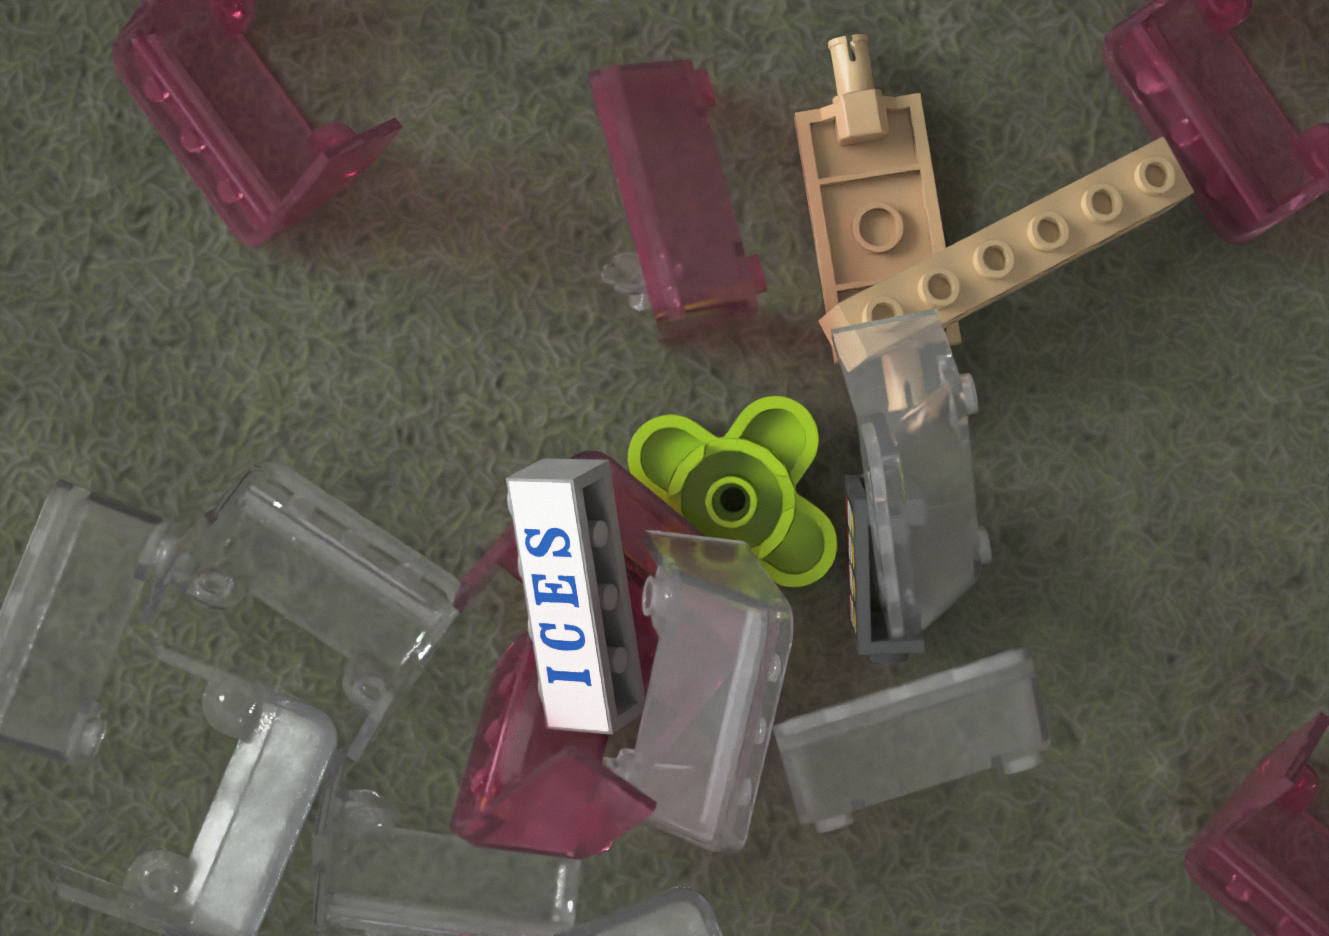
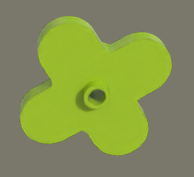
(764, 459)

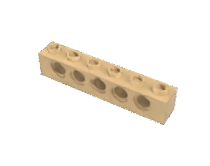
(1026, 242)

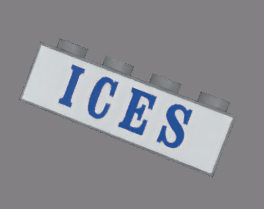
(576, 594)

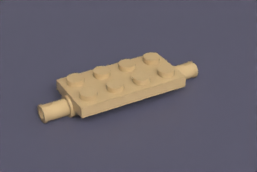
(868, 181)

